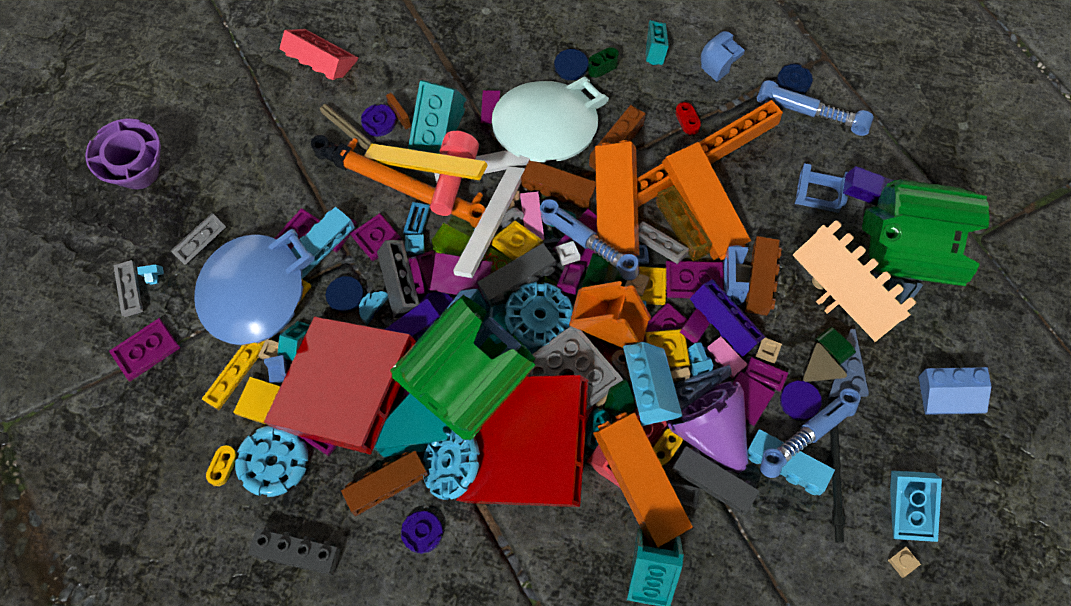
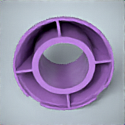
(117, 146)

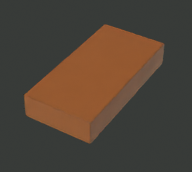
(398, 110)

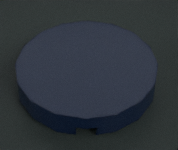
(571, 64)
(795, 78)
(344, 294)

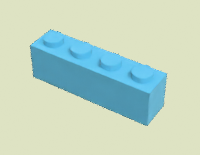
(325, 237)
(799, 470)

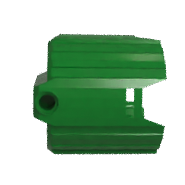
(916, 231)
(455, 376)

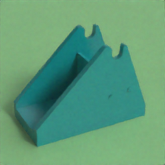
(435, 114)
(409, 429)
(654, 573)

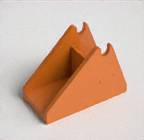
(611, 313)

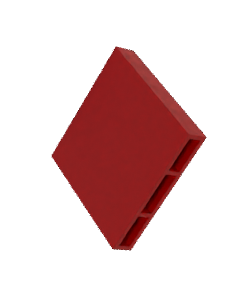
(340, 384)
(533, 445)

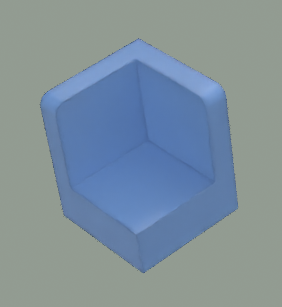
(277, 368)

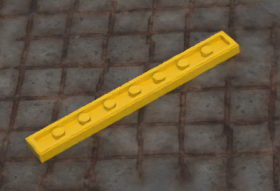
(427, 161)
(237, 369)

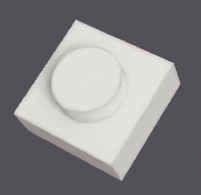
(567, 253)

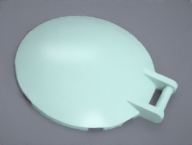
(547, 119)

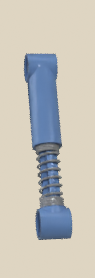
(859, 122)
(588, 238)
(811, 431)

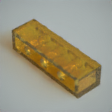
(683, 223)

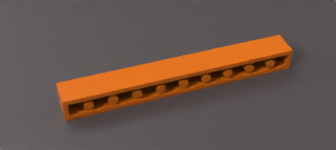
(715, 146)

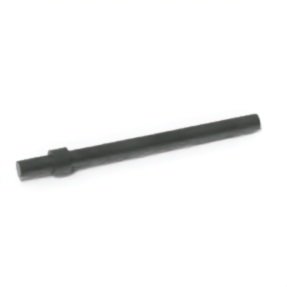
(838, 519)

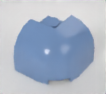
(719, 55)

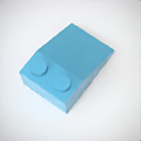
(915, 505)

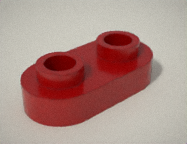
(687, 116)

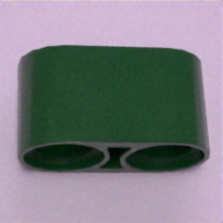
(603, 62)
(836, 345)

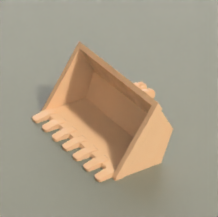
(852, 282)

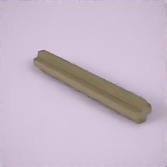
(345, 126)

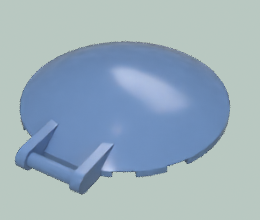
(251, 287)

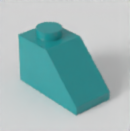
(291, 340)

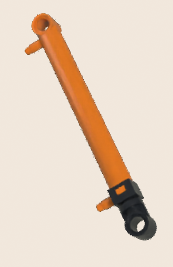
(347, 159)

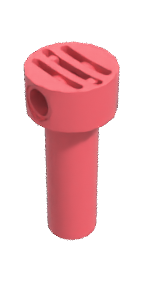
(458, 145)

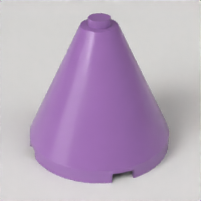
(717, 426)

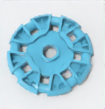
(527, 317)
(260, 456)
(448, 482)

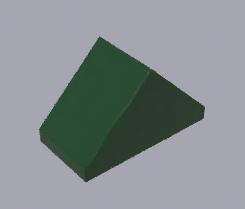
(620, 399)

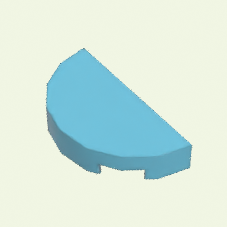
(371, 304)

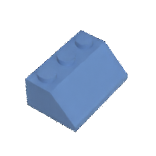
(955, 390)

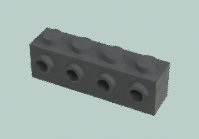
(523, 270)
(397, 277)
(715, 480)
(294, 551)

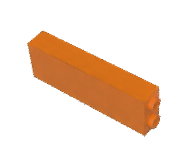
(617, 196)
(706, 198)
(642, 479)

